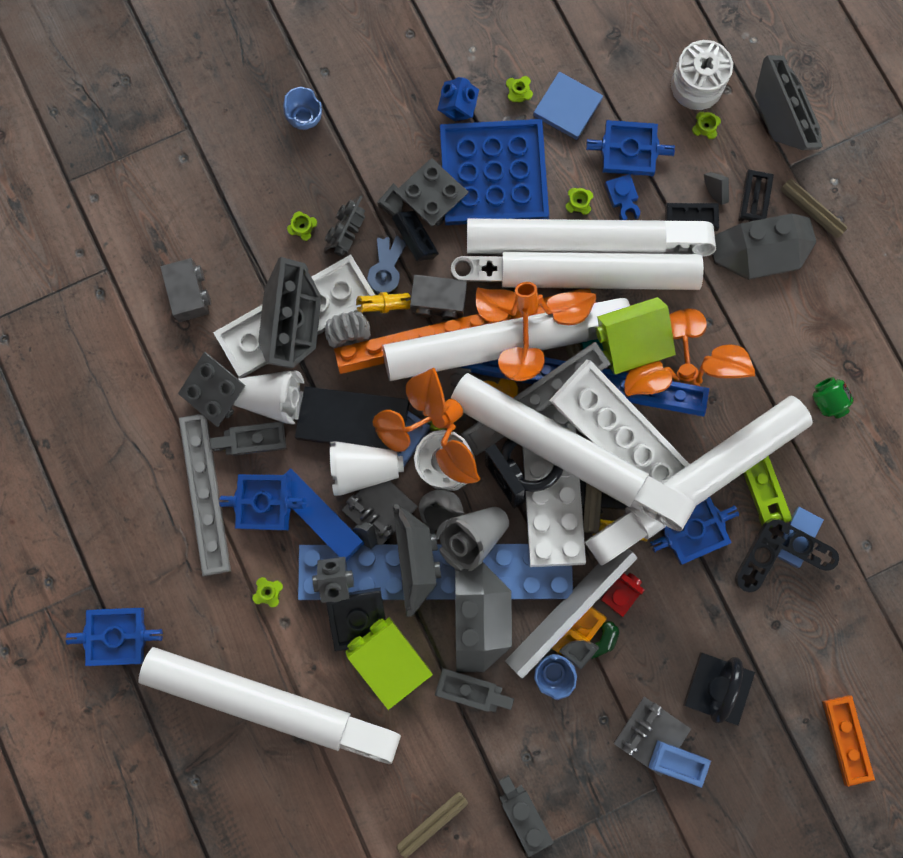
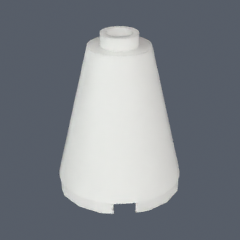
(273, 395)
(362, 466)

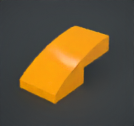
(583, 629)

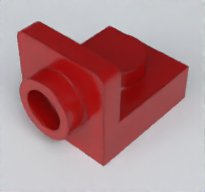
(623, 593)

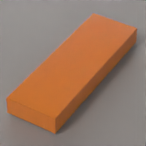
(848, 740)

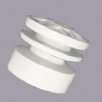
(701, 74)
(427, 464)

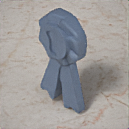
(383, 275)

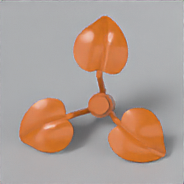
(498, 304)
(724, 362)
(426, 395)

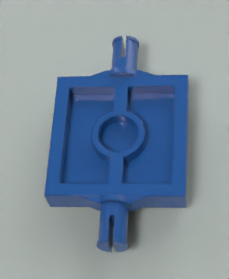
(630, 148)
(263, 502)
(701, 534)
(114, 636)

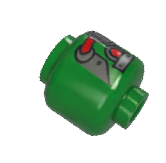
(833, 397)

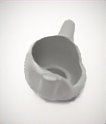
(438, 507)

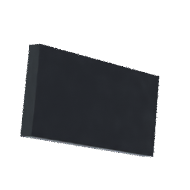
(344, 416)

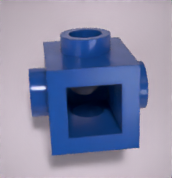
(458, 99)

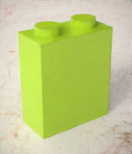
(636, 335)
(387, 662)

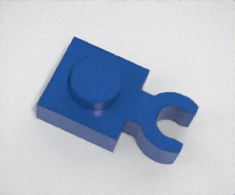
(623, 194)

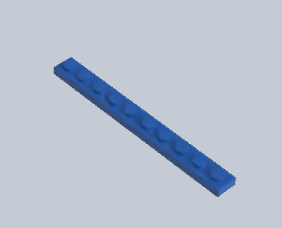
(678, 397)

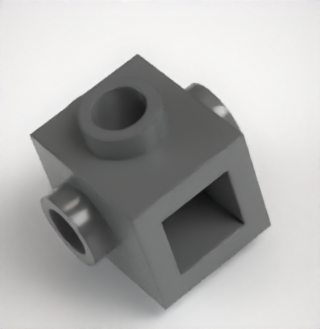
(333, 580)

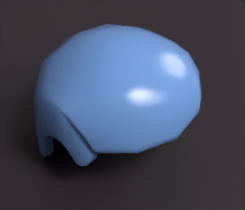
(302, 108)
(555, 676)

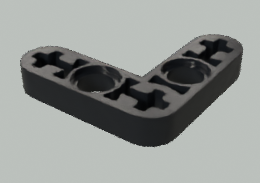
(774, 546)

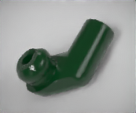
(608, 639)

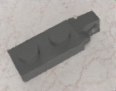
(251, 439)
(471, 691)
(524, 817)

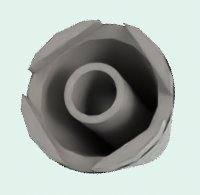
(471, 537)

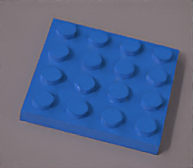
(498, 167)

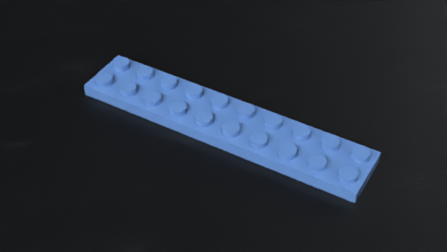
(382, 569)

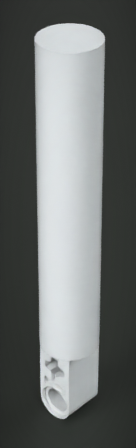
(589, 236)
(588, 270)
(488, 341)
(572, 452)
(709, 474)
(266, 705)

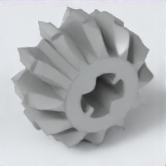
(347, 329)

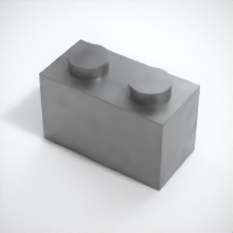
(185, 289)
(438, 297)

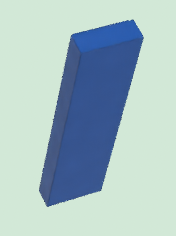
(324, 519)

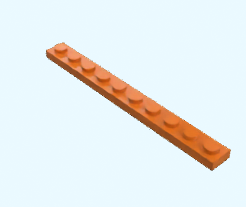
(370, 352)

